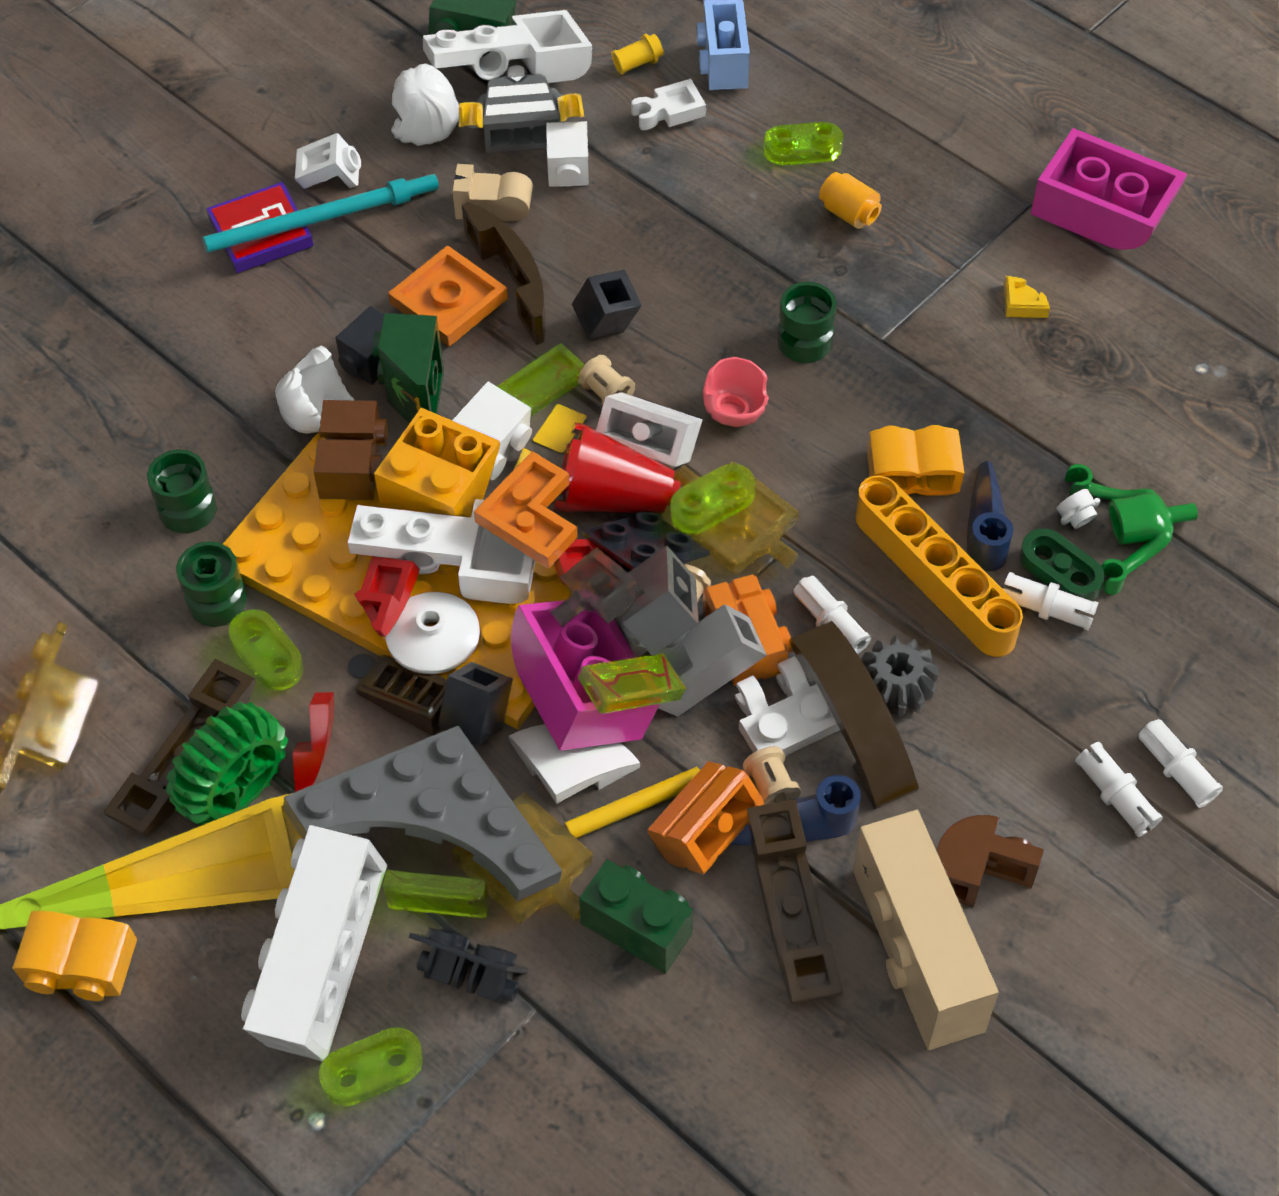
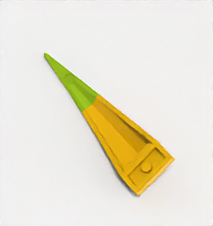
(211, 865)

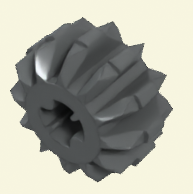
(902, 674)

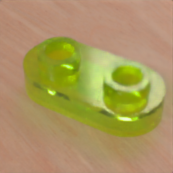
(803, 143)
(715, 498)
(268, 652)
(369, 1063)

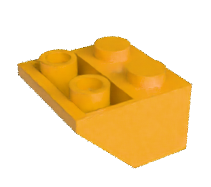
(436, 467)

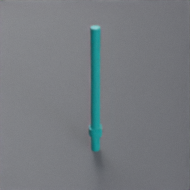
(395, 192)

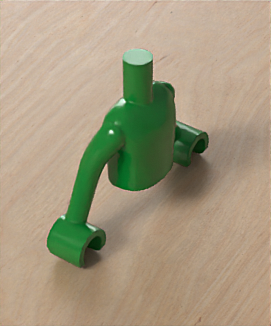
(1134, 517)

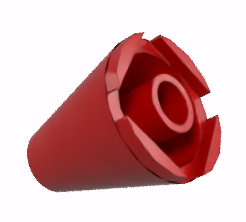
(612, 477)

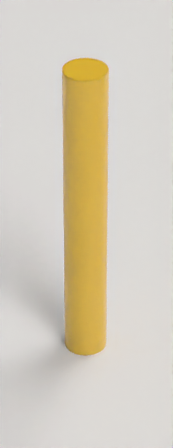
(630, 804)

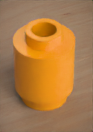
(850, 199)

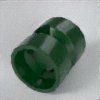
(806, 322)
(181, 491)
(211, 583)

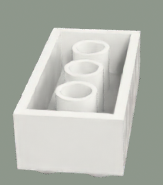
(314, 943)

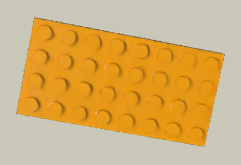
(301, 557)

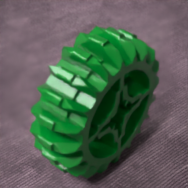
(226, 763)

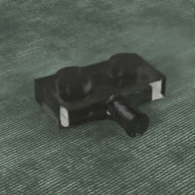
(597, 587)

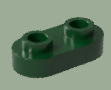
(1064, 564)

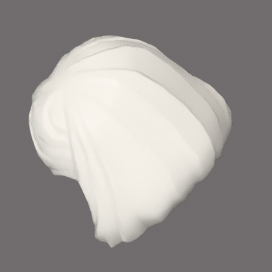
(425, 105)
(304, 389)

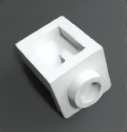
(325, 160)

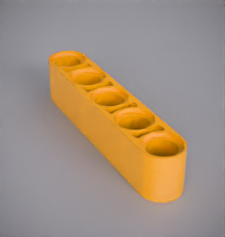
(944, 583)

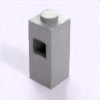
(712, 655)

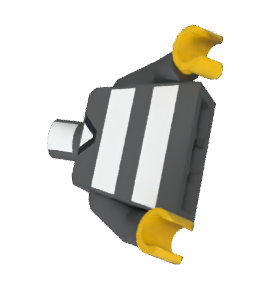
(518, 110)

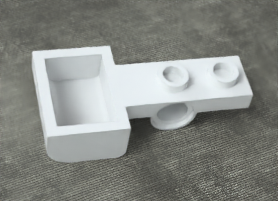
(544, 41)
(488, 565)

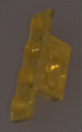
(49, 711)

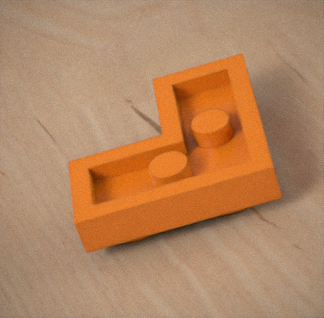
(520, 511)

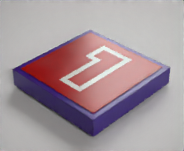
(255, 207)

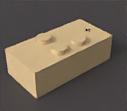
(924, 930)

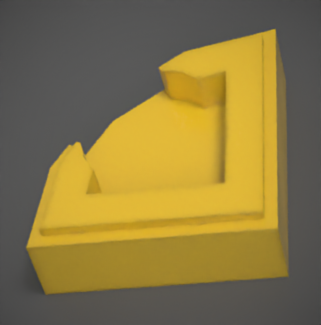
(1023, 300)

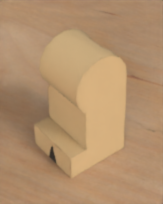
(502, 195)

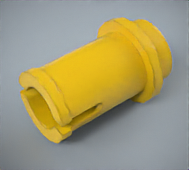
(637, 53)

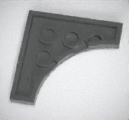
(435, 794)

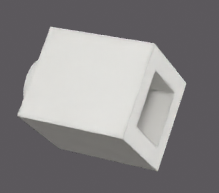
(567, 154)

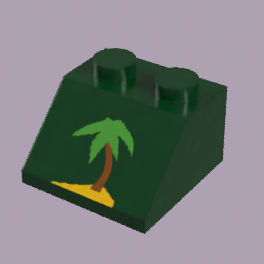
(410, 362)

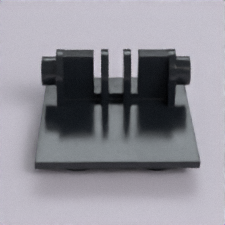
(640, 537)
(450, 946)

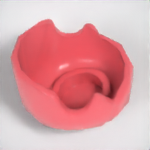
(735, 392)

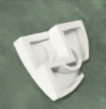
(573, 769)

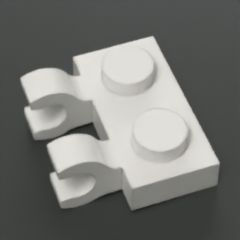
(789, 723)

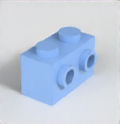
(725, 44)

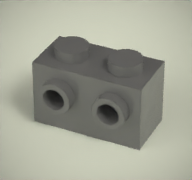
(667, 606)

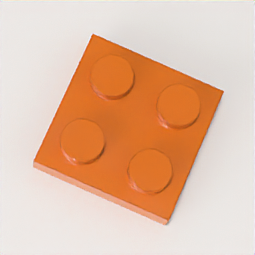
(452, 291)

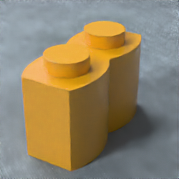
(917, 460)
(74, 955)

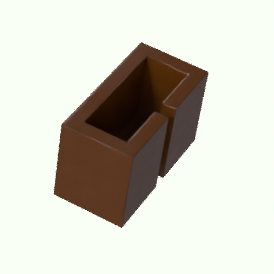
(351, 449)

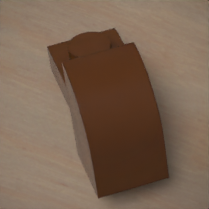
(974, 849)

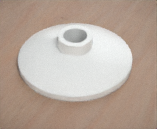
(434, 647)

